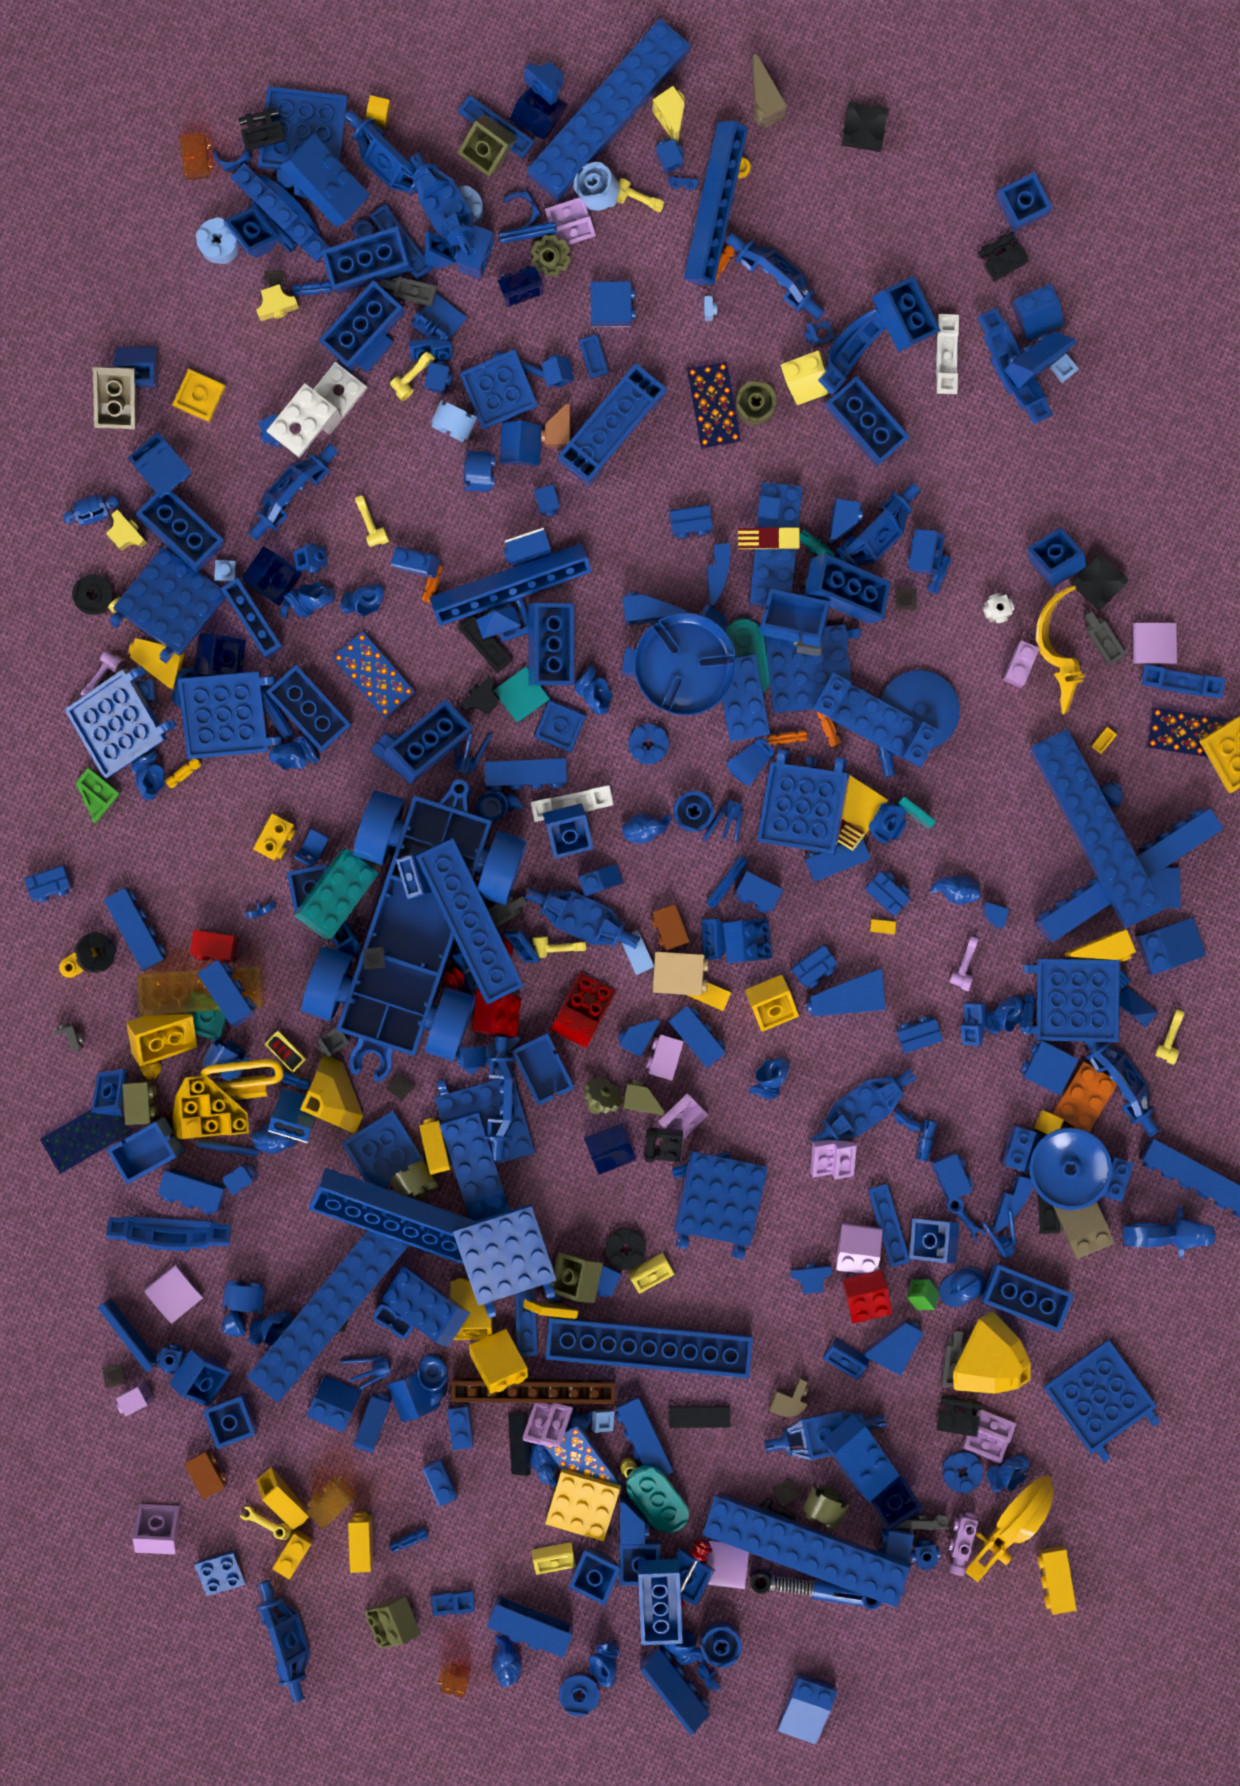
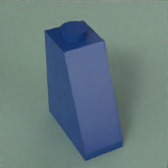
(895, 1347)
(372, 1422)

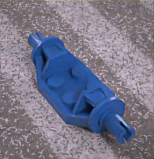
(381, 155)
(444, 204)
(784, 271)
(286, 485)
(882, 532)
(582, 917)
(1128, 1079)
(508, 1089)
(863, 1107)
(813, 1430)
(287, 1639)

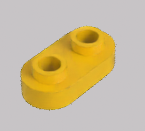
(71, 959)

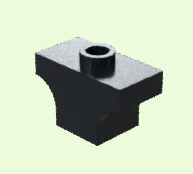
(482, 697)

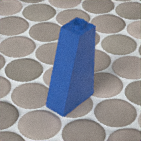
(853, 996)

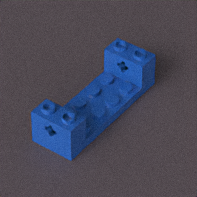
(611, 424)
(876, 720)
(1023, 1141)

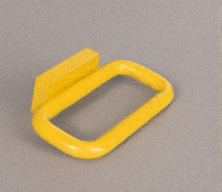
(248, 1086)

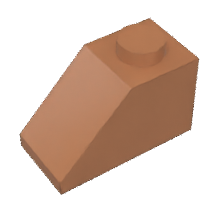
(557, 429)

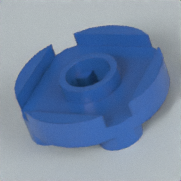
(657, 736)
(879, 826)
(960, 1460)
(569, 1701)

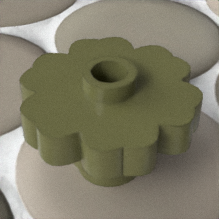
(541, 258)
(602, 1096)

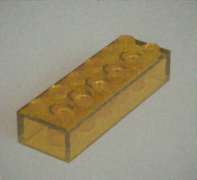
(186, 993)

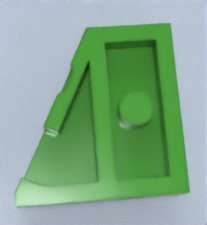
(96, 793)

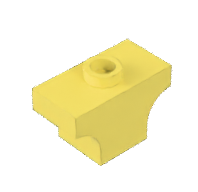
(275, 303)
(125, 532)

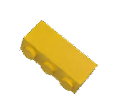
(1056, 1580)

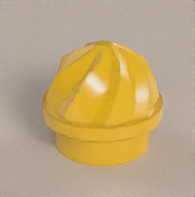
(151, 1070)

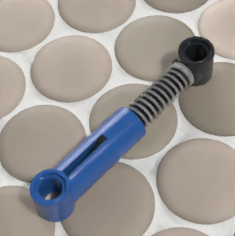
(816, 1589)

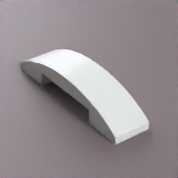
(947, 354)
(590, 799)

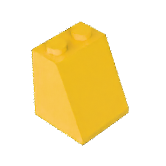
(477, 1324)

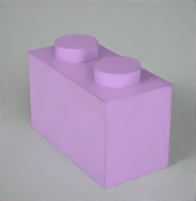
(1021, 664)
(665, 1056)
(134, 1399)

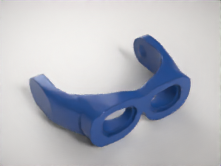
(230, 166)
(525, 195)

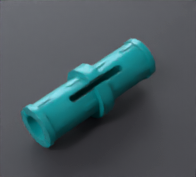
(815, 545)

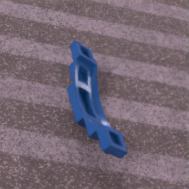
(282, 209)
(849, 347)
(1004, 347)
(169, 1233)

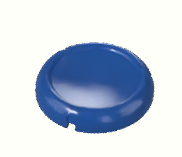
(685, 664)

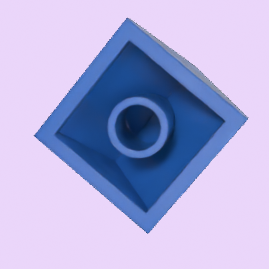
(520, 443)
(109, 1092)
(410, 1397)

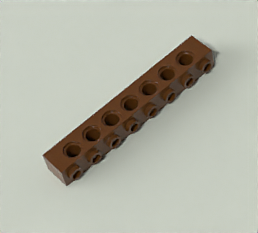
(536, 1391)

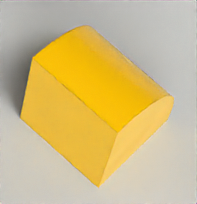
(379, 110)
(1048, 1122)

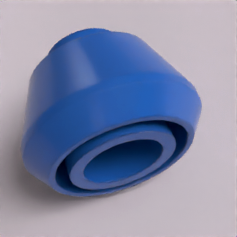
(1112, 793)
(233, 1324)

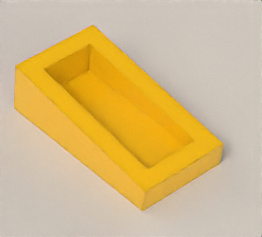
(1104, 740)
(882, 926)

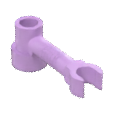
(110, 662)
(961, 978)

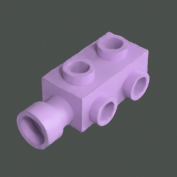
(962, 1538)

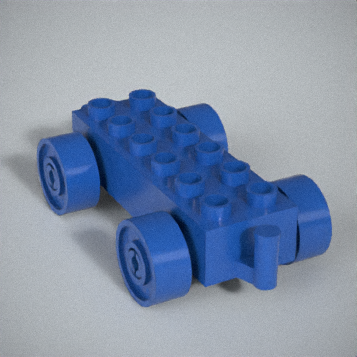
(397, 1003)

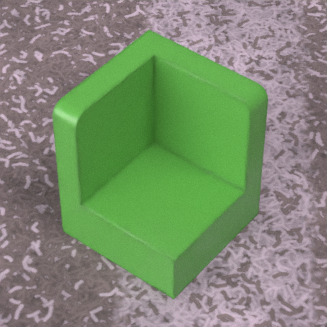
(923, 1294)

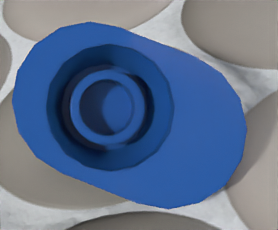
(962, 1286)

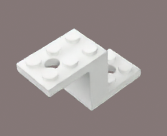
(316, 409)

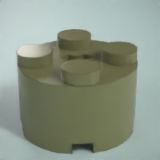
(758, 392)
(414, 1181)
(826, 1506)

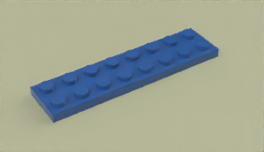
(469, 920)

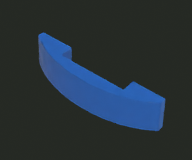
(1183, 682)

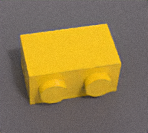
(292, 1554)

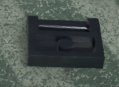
(670, 1145)

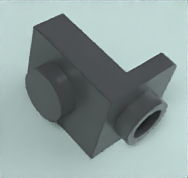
(74, 1037)
(332, 1042)

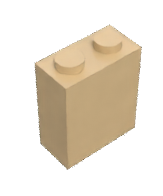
(680, 973)

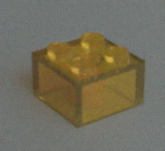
(331, 1502)

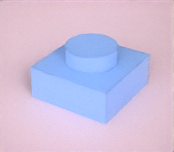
(710, 308)
(1064, 368)
(225, 570)
(602, 1420)

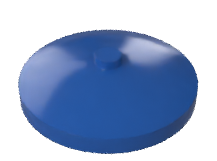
(926, 699)
(1070, 1168)

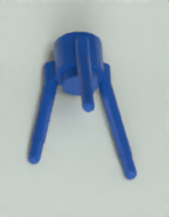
(464, 763)
(732, 811)
(1004, 1244)
(380, 1368)

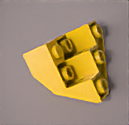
(333, 1096)
(206, 1110)
(992, 1359)

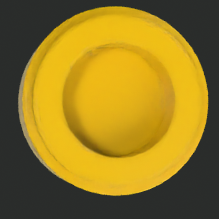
(745, 167)

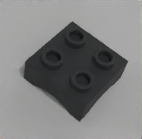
(864, 127)
(1099, 581)

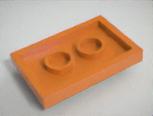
(1085, 1097)

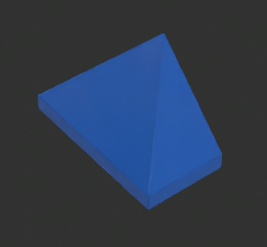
(498, 622)
(713, 939)
(523, 946)
(1136, 1007)

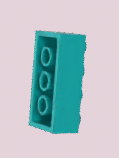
(336, 894)

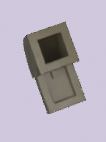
(787, 1404)

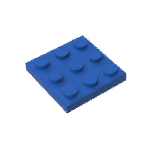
(499, 389)
(382, 1150)

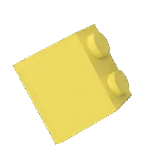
(669, 111)
(803, 377)

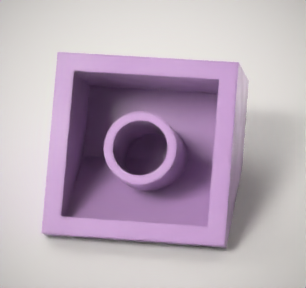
(858, 1248)
(156, 1529)

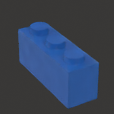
(825, 864)
(697, 1036)

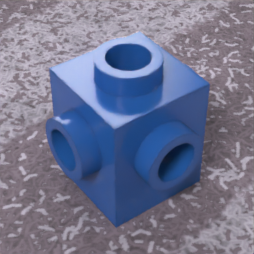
(314, 556)
(174, 1351)
(922, 1547)

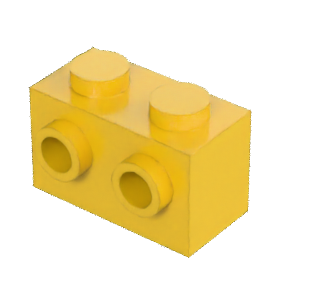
(274, 838)

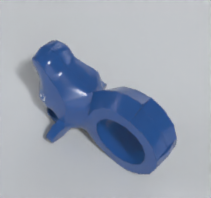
(1181, 1233)

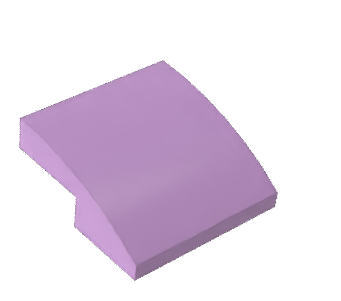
(571, 221)
(1154, 643)
(684, 1116)
(833, 1158)
(173, 1294)
(547, 1424)
(992, 1437)
(729, 1565)

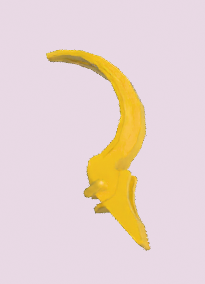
(1069, 667)
(1015, 1525)

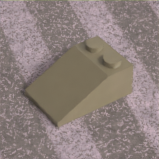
(767, 101)
(115, 398)
(1084, 1230)

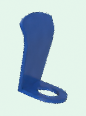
(750, 761)

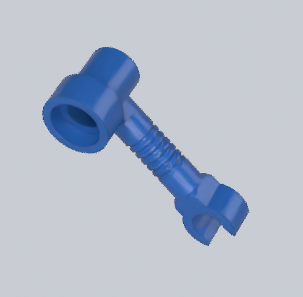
(958, 1209)

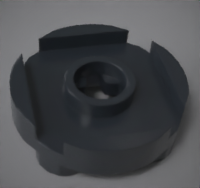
(86, 585)
(84, 954)
(616, 1242)

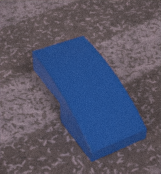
(973, 1029)
(452, 1602)

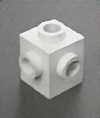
(993, 613)

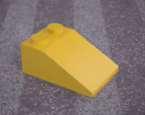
(1109, 947)
(160, 1036)

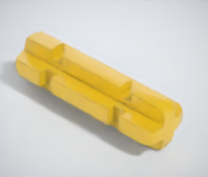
(183, 772)

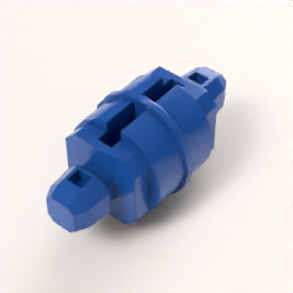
(91, 509)

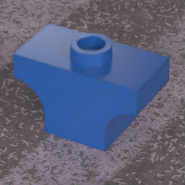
(544, 80)
(811, 1277)

